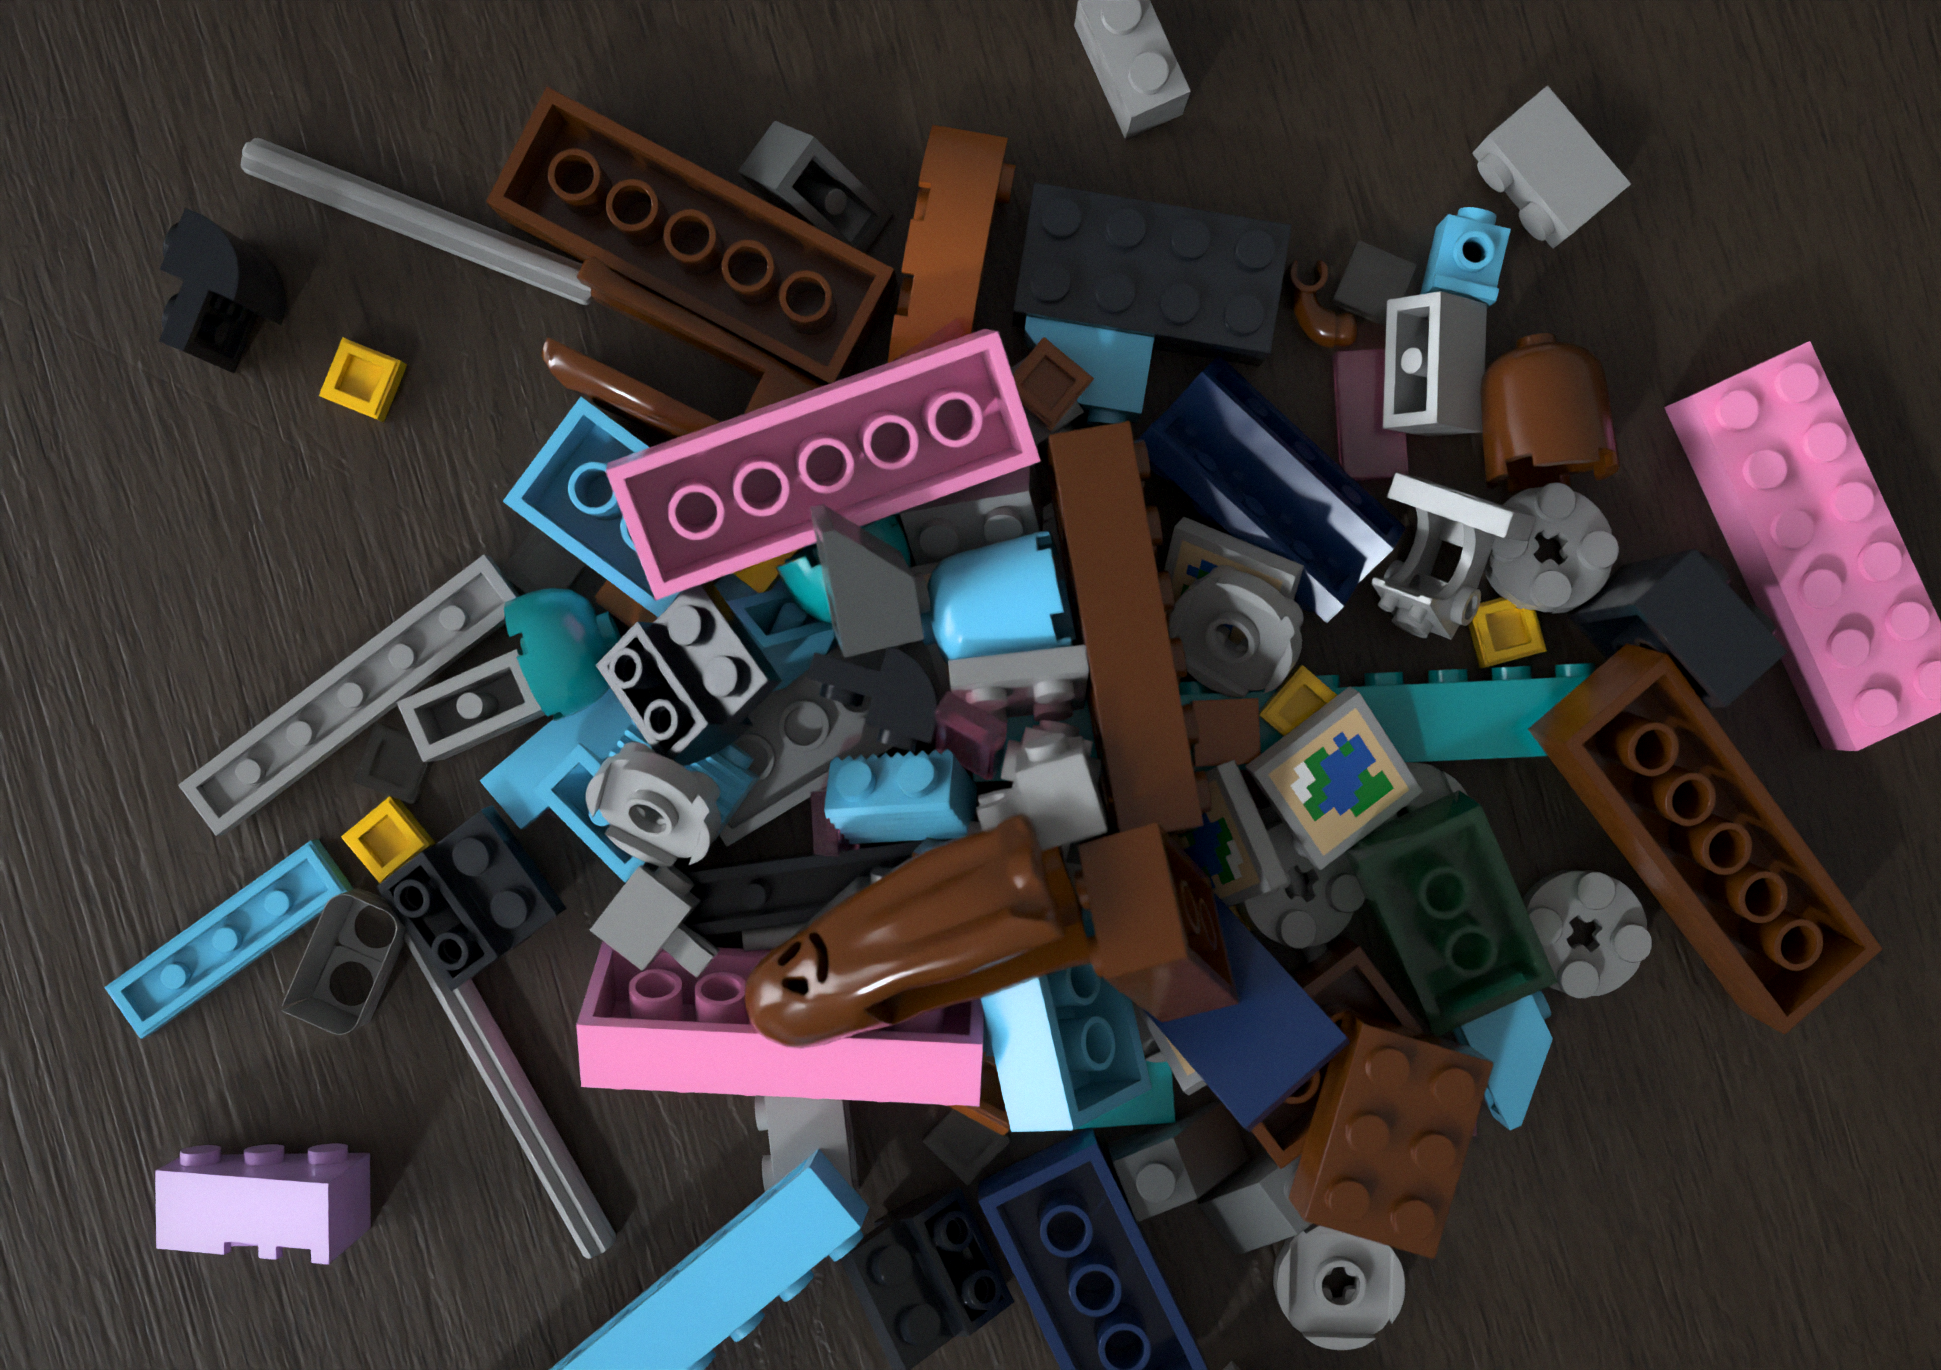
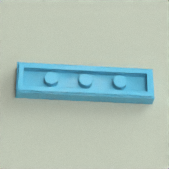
(228, 938)

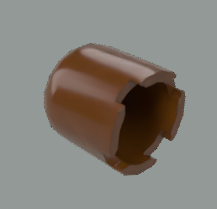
(1546, 415)

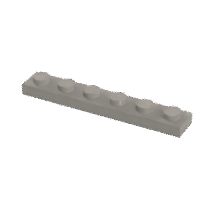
(350, 696)

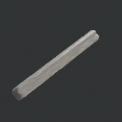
(415, 219)
(522, 1109)

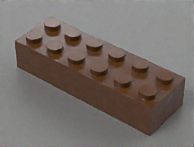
(692, 238)
(1121, 619)
(1705, 836)

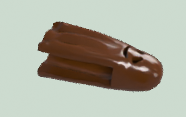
(643, 404)
(923, 939)

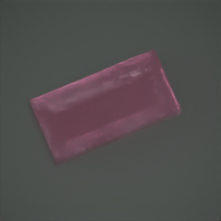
(1364, 445)
(970, 735)

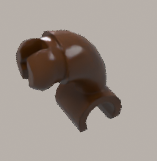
(1316, 321)

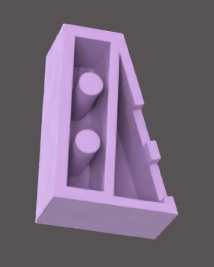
(264, 1200)

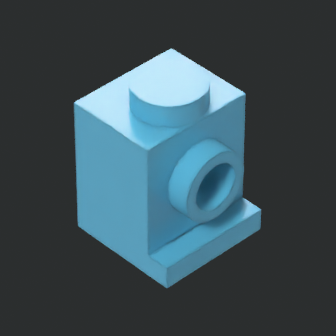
(1451, 271)

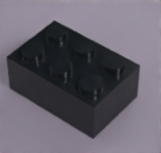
(1686, 611)

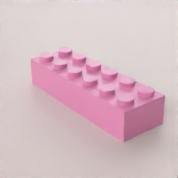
(853, 445)
(1816, 547)
(695, 1036)

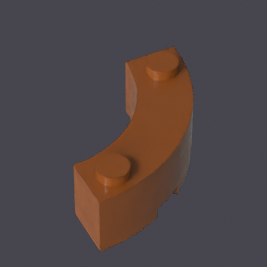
(950, 233)

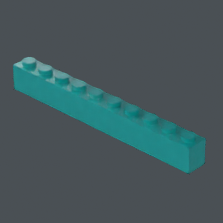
(1423, 721)

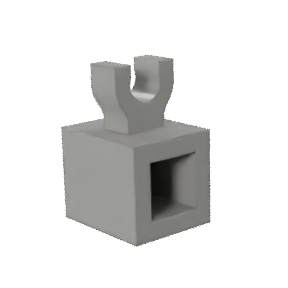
(1053, 790)
(650, 918)

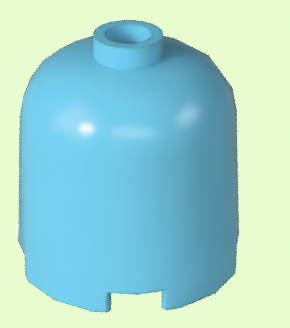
(999, 600)

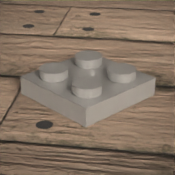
(1024, 683)

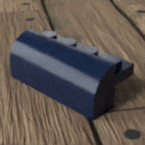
(1271, 486)

